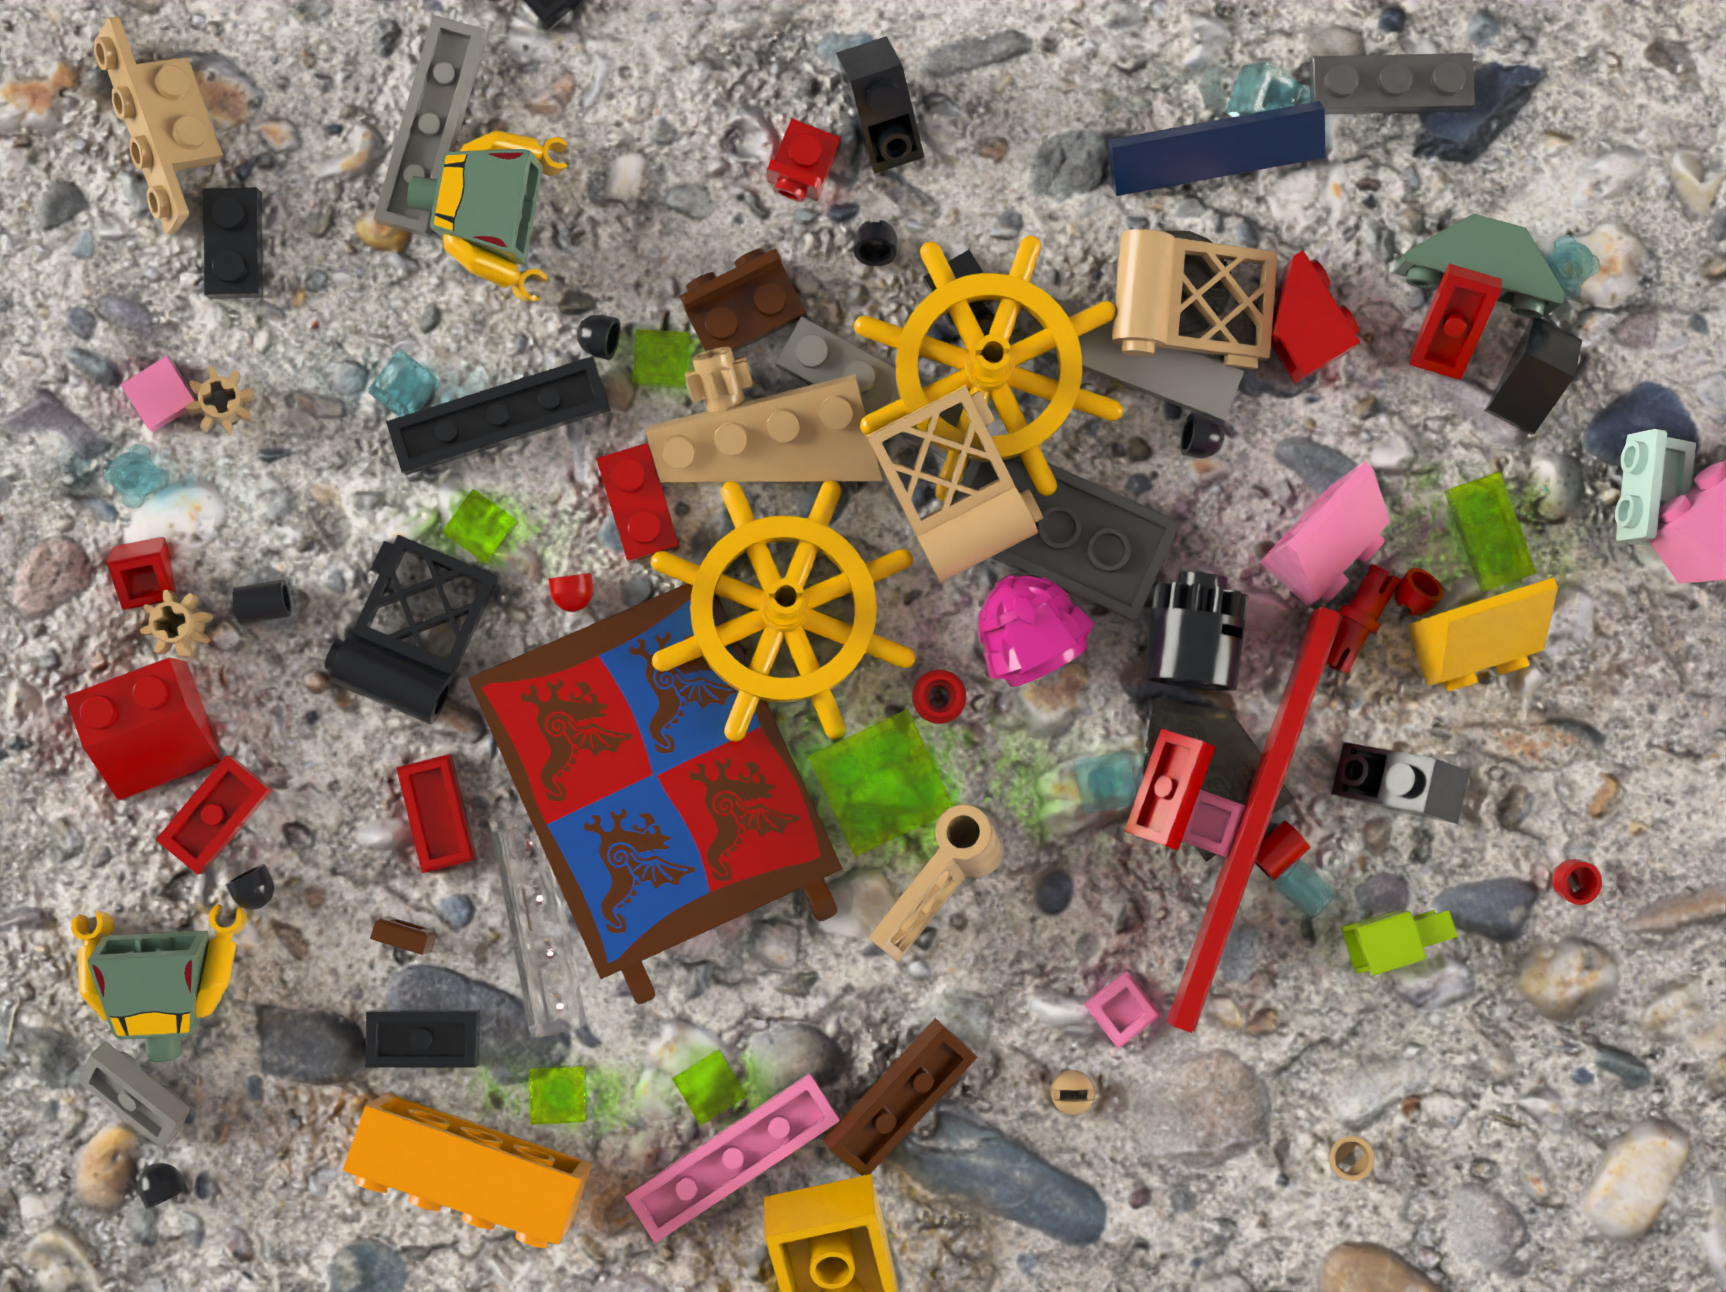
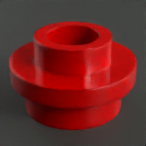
(956, 692)

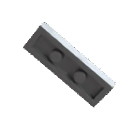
(1393, 83)

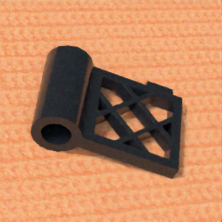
(391, 669)

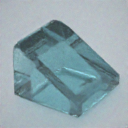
(1262, 89)
(403, 385)

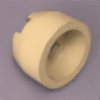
(1073, 1081)
(1342, 1150)

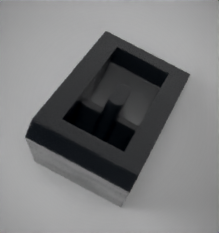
(1535, 376)

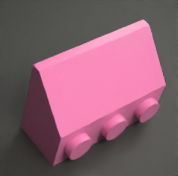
(1694, 529)

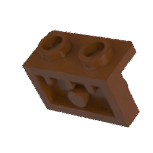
(742, 302)

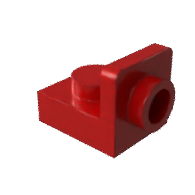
(803, 161)

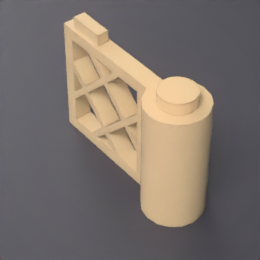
(1151, 292)
(975, 524)
(966, 848)

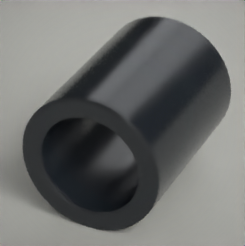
(261, 602)

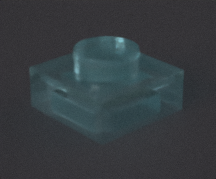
(1104, 782)

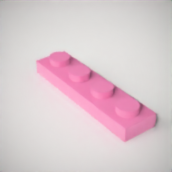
(732, 1157)

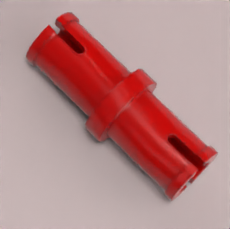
(1361, 617)

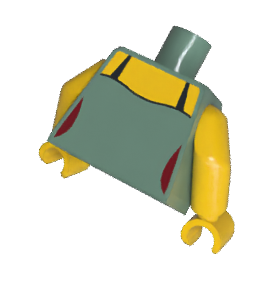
(488, 204)
(155, 981)

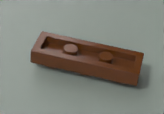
(900, 1098)

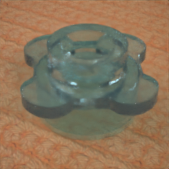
(1583, 264)
(120, 472)

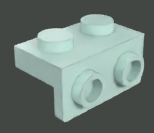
(1653, 473)

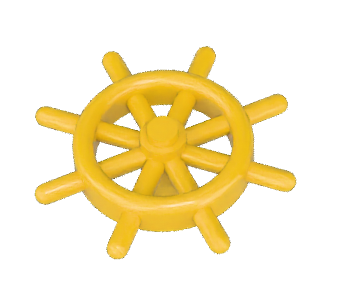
(991, 361)
(783, 609)

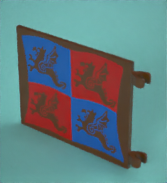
(643, 795)

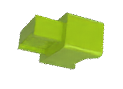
(1395, 939)

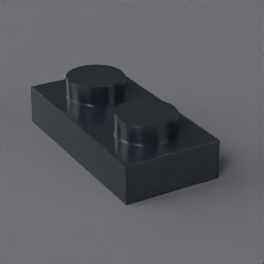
(233, 243)
(422, 1038)

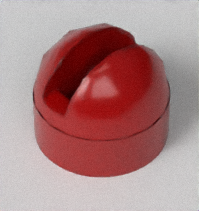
(572, 591)
(1418, 592)
(1584, 875)

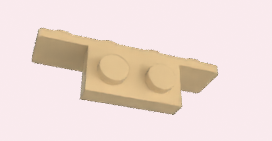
(163, 118)

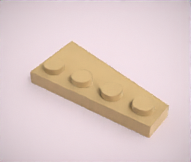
(773, 438)

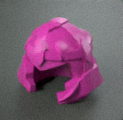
(1030, 629)

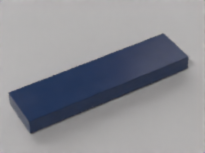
(1217, 148)

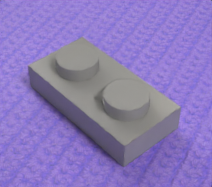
(134, 1094)

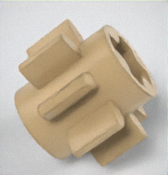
(718, 379)
(206, 396)
(165, 614)

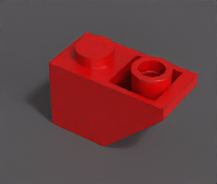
(1307, 322)

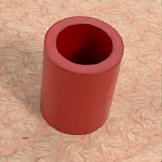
(1280, 850)

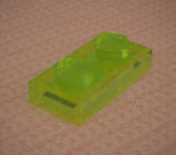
(1490, 532)

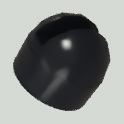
(875, 254)
(599, 336)
(1201, 436)
(252, 888)
(159, 1183)

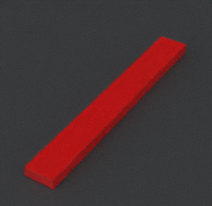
(1254, 820)

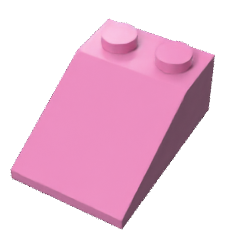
(1330, 537)

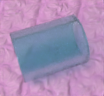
(1305, 889)

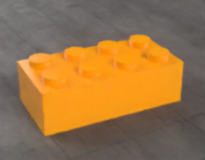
(467, 1169)

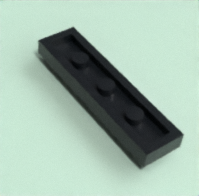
(498, 415)

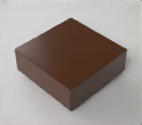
(404, 935)

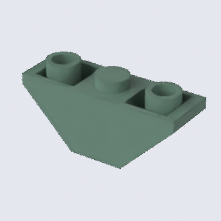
(1491, 249)

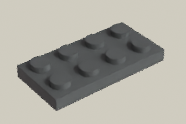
(1087, 540)

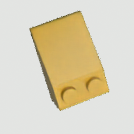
(1484, 635)
(829, 1238)

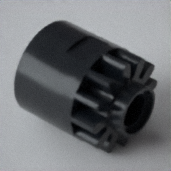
(1196, 633)

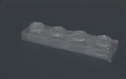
(537, 929)

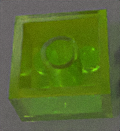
(881, 782)

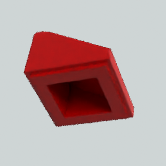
(141, 572)

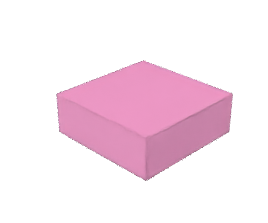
(159, 394)
(1213, 823)
(1122, 1009)

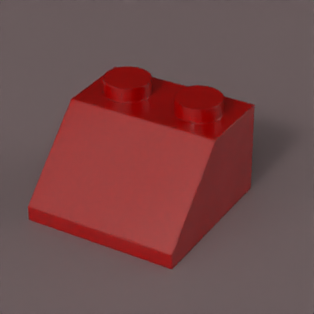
(145, 727)

